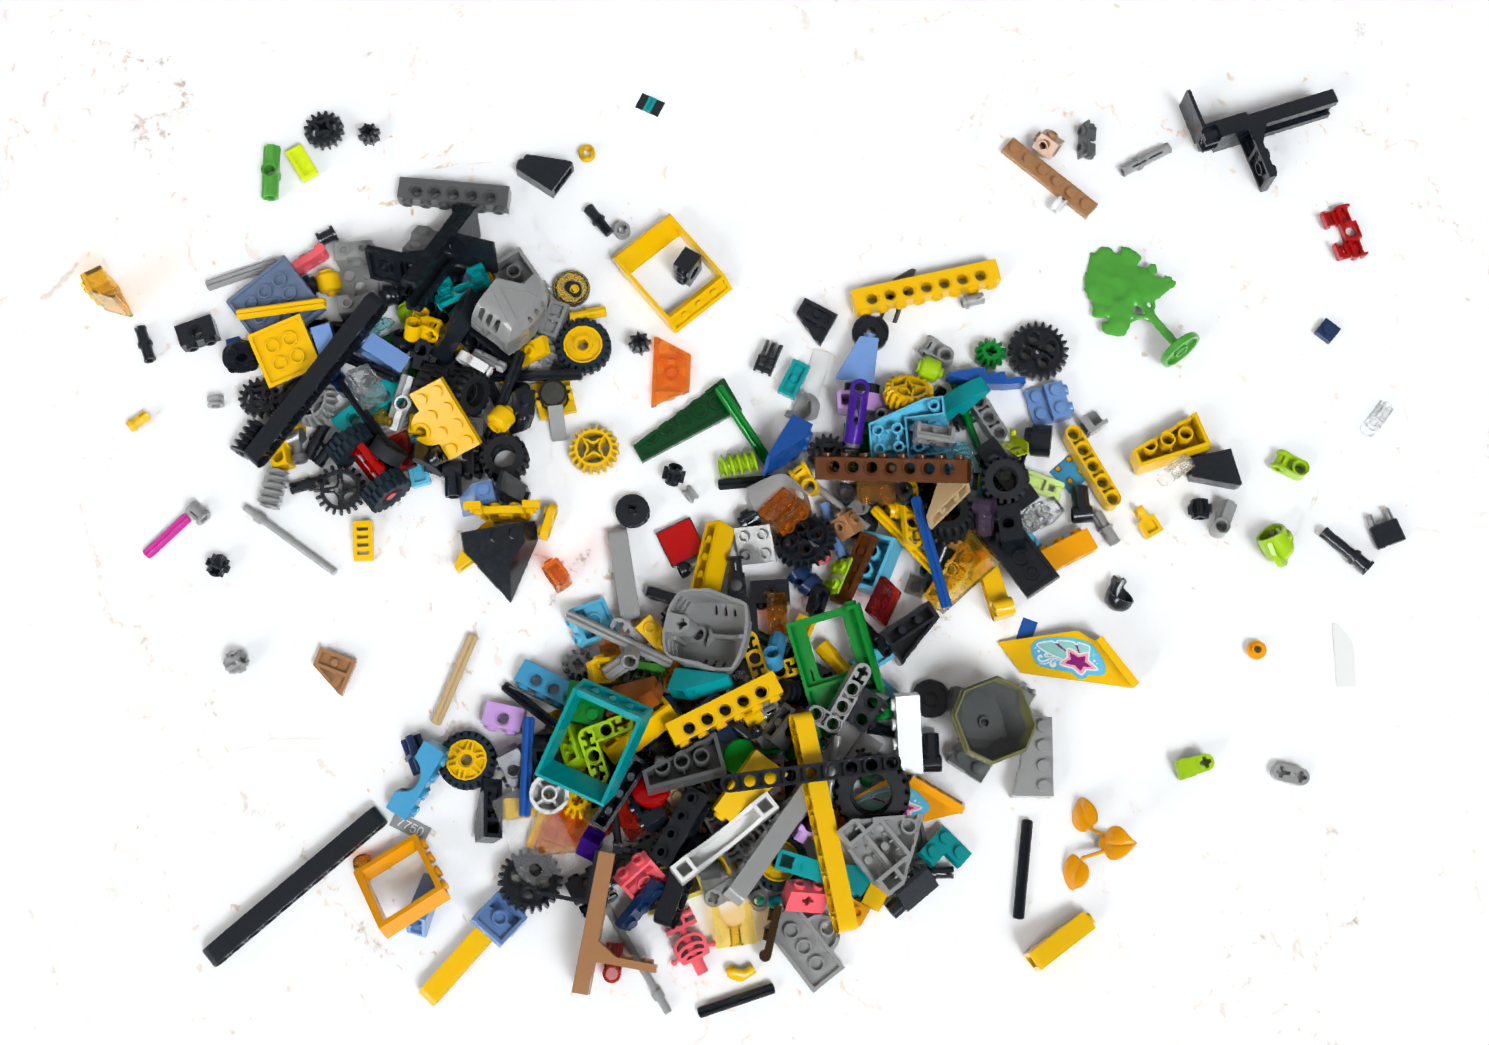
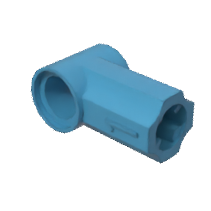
(775, 651)

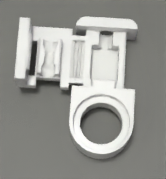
(472, 362)

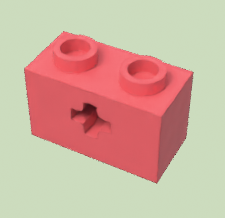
(804, 896)

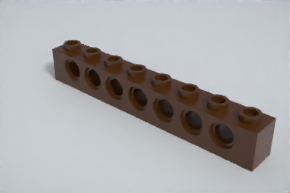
(825, 471)

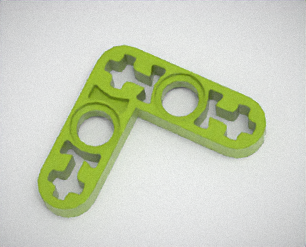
(597, 738)

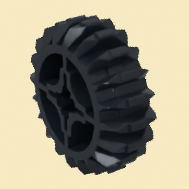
(339, 473)

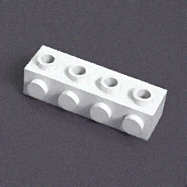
(907, 731)

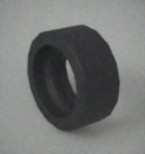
(388, 450)

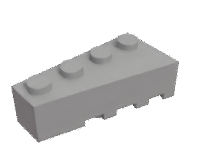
(1035, 766)

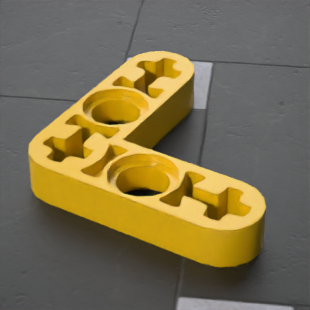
(755, 642)

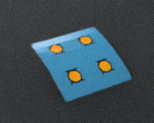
(1068, 473)

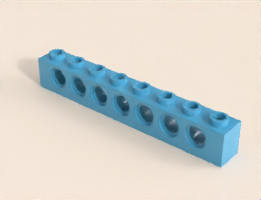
(530, 670)

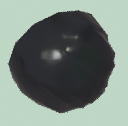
(1116, 596)

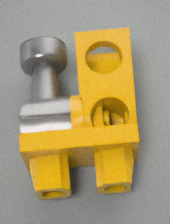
(283, 456)

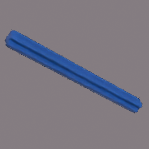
(931, 553)

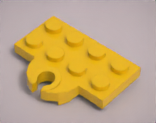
(442, 419)

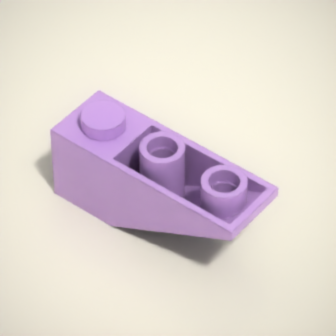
(875, 402)

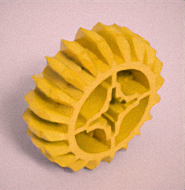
(905, 390)
(583, 438)

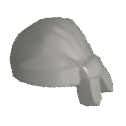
(805, 407)

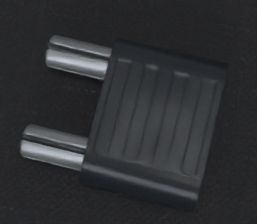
(1386, 533)

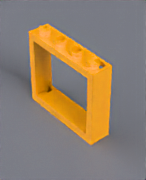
(414, 910)

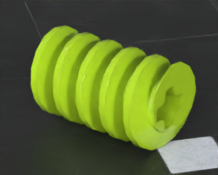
(737, 463)

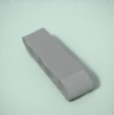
(623, 574)

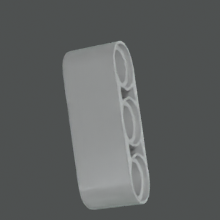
(989, 427)

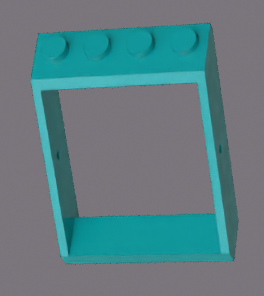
(574, 780)

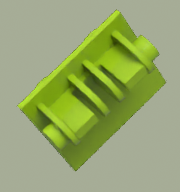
(839, 570)

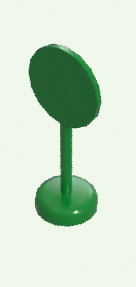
(739, 750)

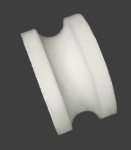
(1059, 204)

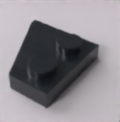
(816, 320)

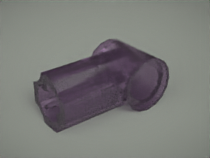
(985, 510)

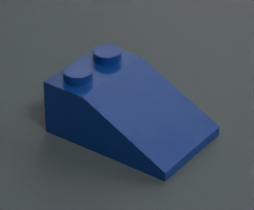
(789, 444)

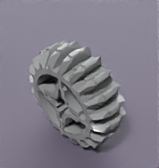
(322, 408)

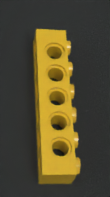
(766, 682)

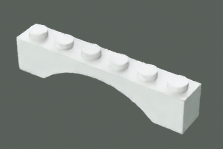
(724, 839)

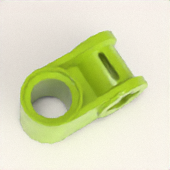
(1288, 465)
(1191, 766)

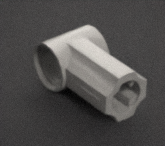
(1223, 518)
(621, 663)

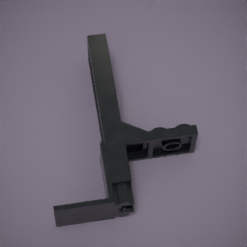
(1251, 129)

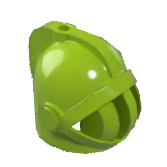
(1277, 547)

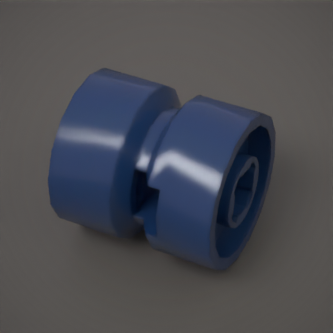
(804, 580)

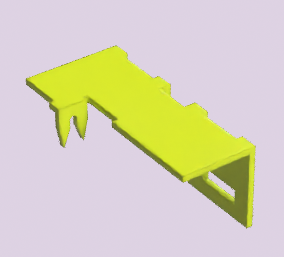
(1018, 441)

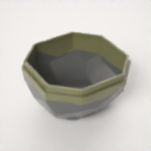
(1006, 715)

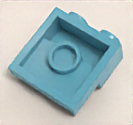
(596, 611)

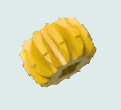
(576, 810)

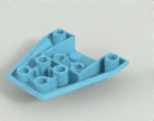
(895, 431)

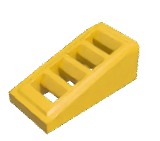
(370, 540)

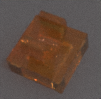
(609, 648)

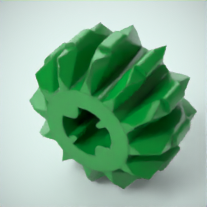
(986, 347)

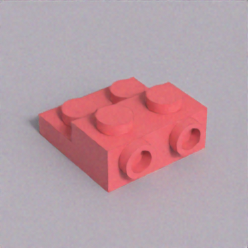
(637, 874)

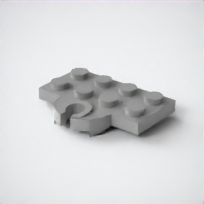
(808, 947)

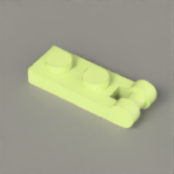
(1041, 483)

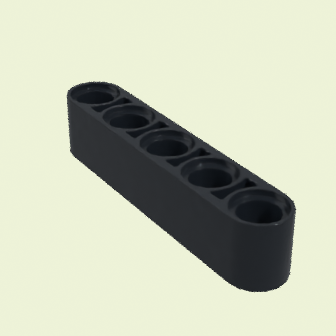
(675, 895)

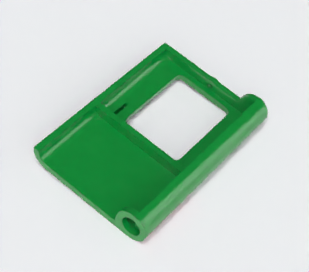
(822, 690)

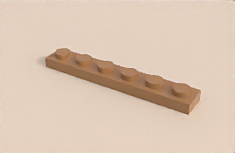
(1049, 178)

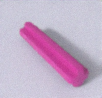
(167, 535)

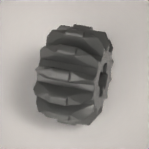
(571, 669)

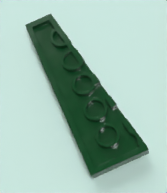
(687, 423)

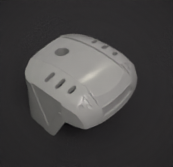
(511, 312)
(723, 638)

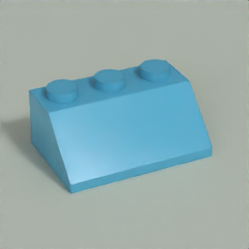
(881, 563)

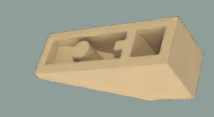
(945, 499)

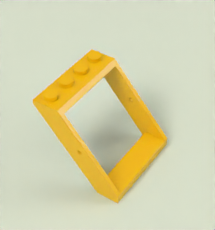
(650, 244)

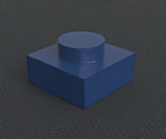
(1327, 331)

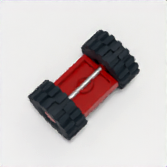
(384, 487)

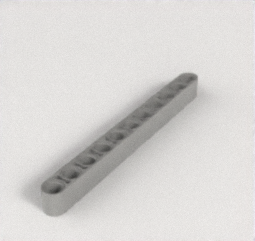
(780, 827)

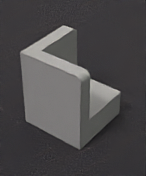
(1091, 424)

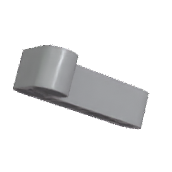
(842, 695)

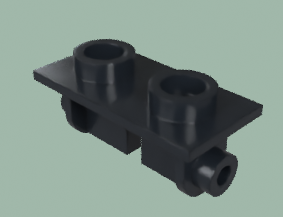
(474, 466)

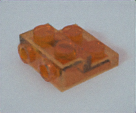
(784, 511)

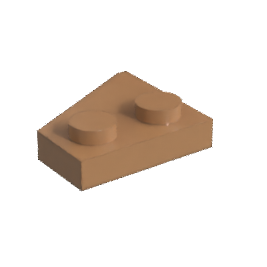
(335, 668)

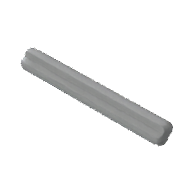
(238, 275)

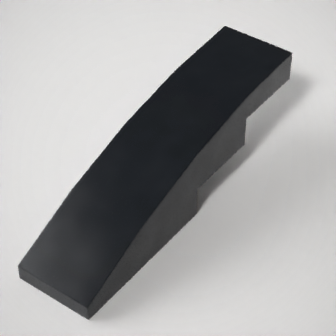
(457, 325)

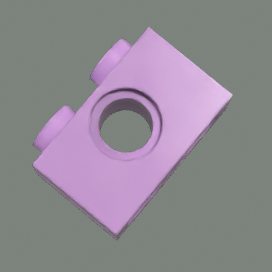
(495, 710)

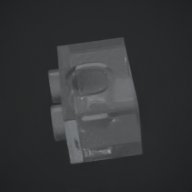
(357, 381)
(1041, 514)

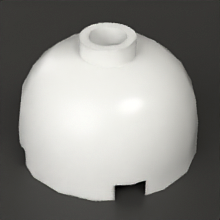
(546, 805)

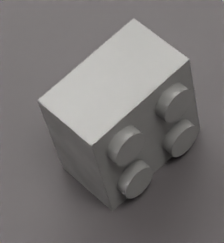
(515, 267)

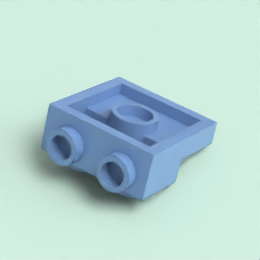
(1049, 403)
(499, 920)

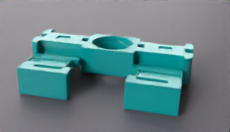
(450, 294)

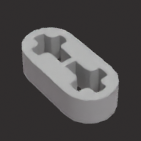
(1289, 779)

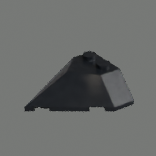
(502, 553)

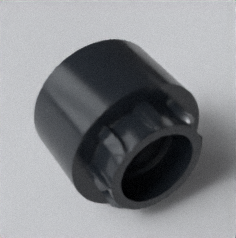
(1039, 439)

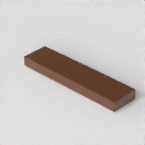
(861, 556)

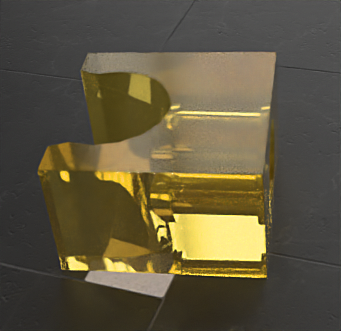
(734, 936)

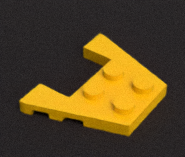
(510, 513)

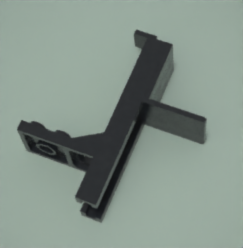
(453, 244)

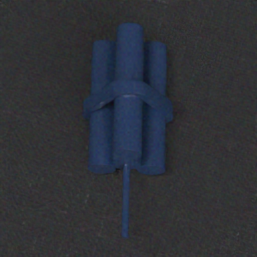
(411, 746)

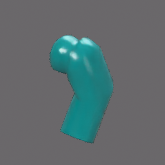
(772, 900)

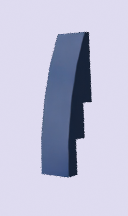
(995, 380)

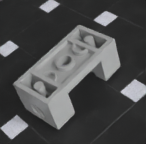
(353, 269)

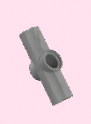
(403, 390)

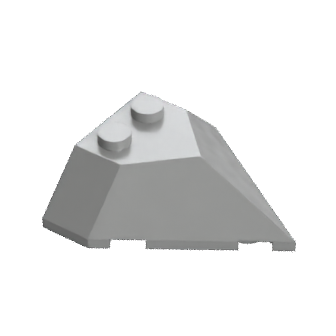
(882, 847)

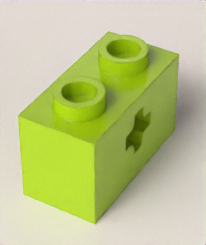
(571, 749)

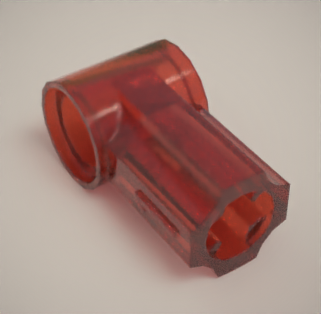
(616, 948)

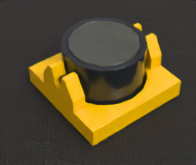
(553, 393)

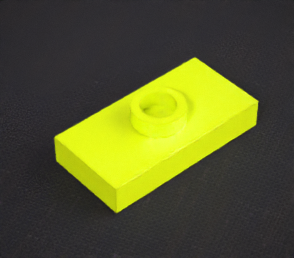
(302, 163)

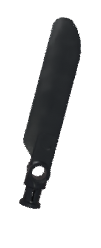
(739, 575)

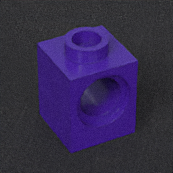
(590, 841)

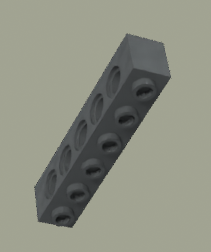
(409, 186)

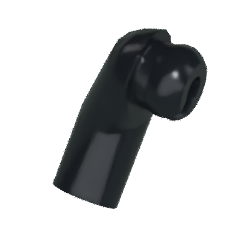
(748, 733)

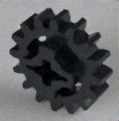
(324, 132)
(255, 403)
(823, 447)

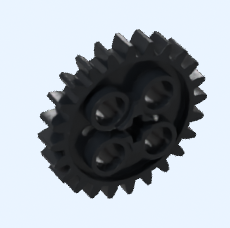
(1044, 336)
(807, 543)
(514, 890)

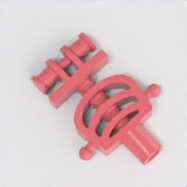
(696, 960)

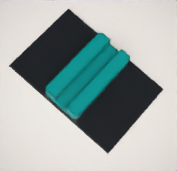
(650, 105)

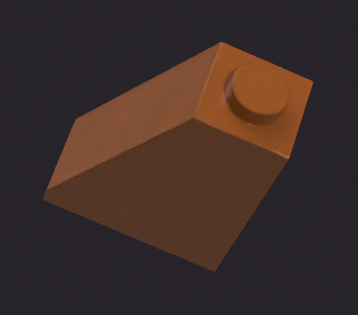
(646, 691)

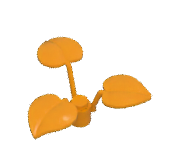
(1114, 844)

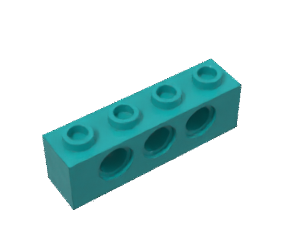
(346, 416)

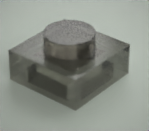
(914, 586)

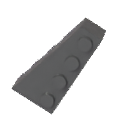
(687, 767)

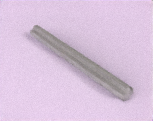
(618, 638)

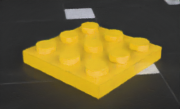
(283, 350)

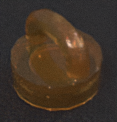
(361, 860)

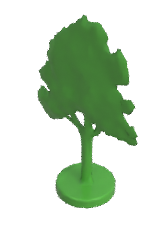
(1119, 285)

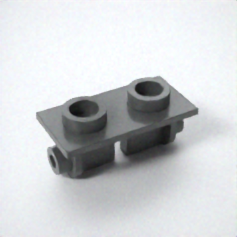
(1086, 133)

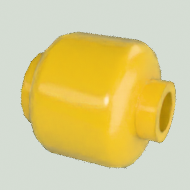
(328, 282)
(501, 418)

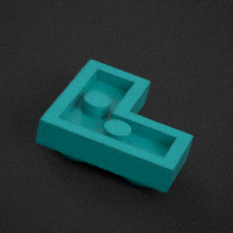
(945, 844)

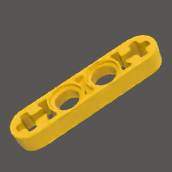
(907, 530)

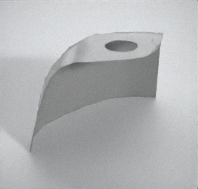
(765, 489)

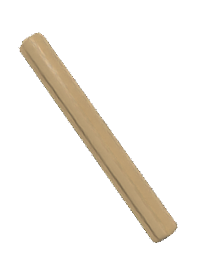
(454, 679)

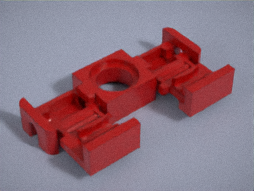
(1343, 220)

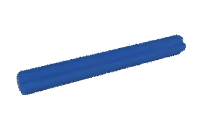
(526, 766)

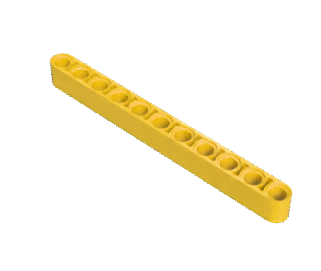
(823, 826)

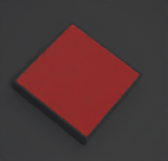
(680, 542)

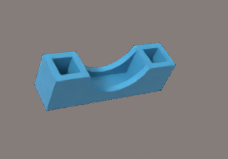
(430, 758)

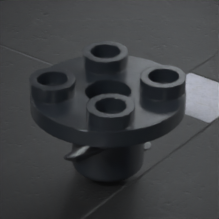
(239, 357)

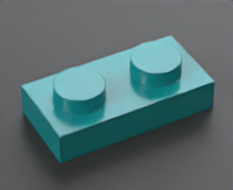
(793, 379)

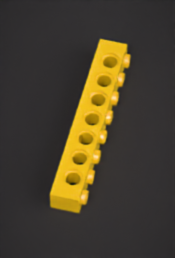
(987, 269)

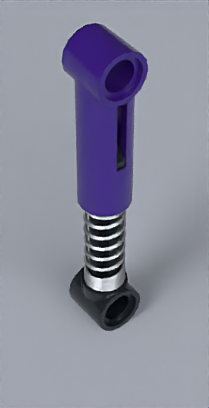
(854, 432)

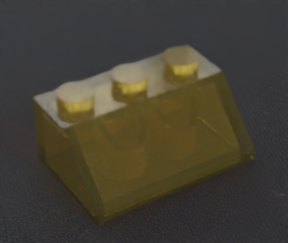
(105, 291)

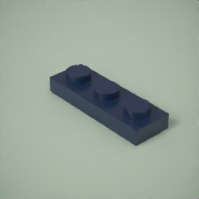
(640, 904)

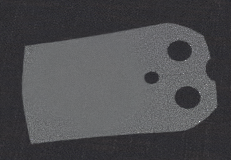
(527, 834)

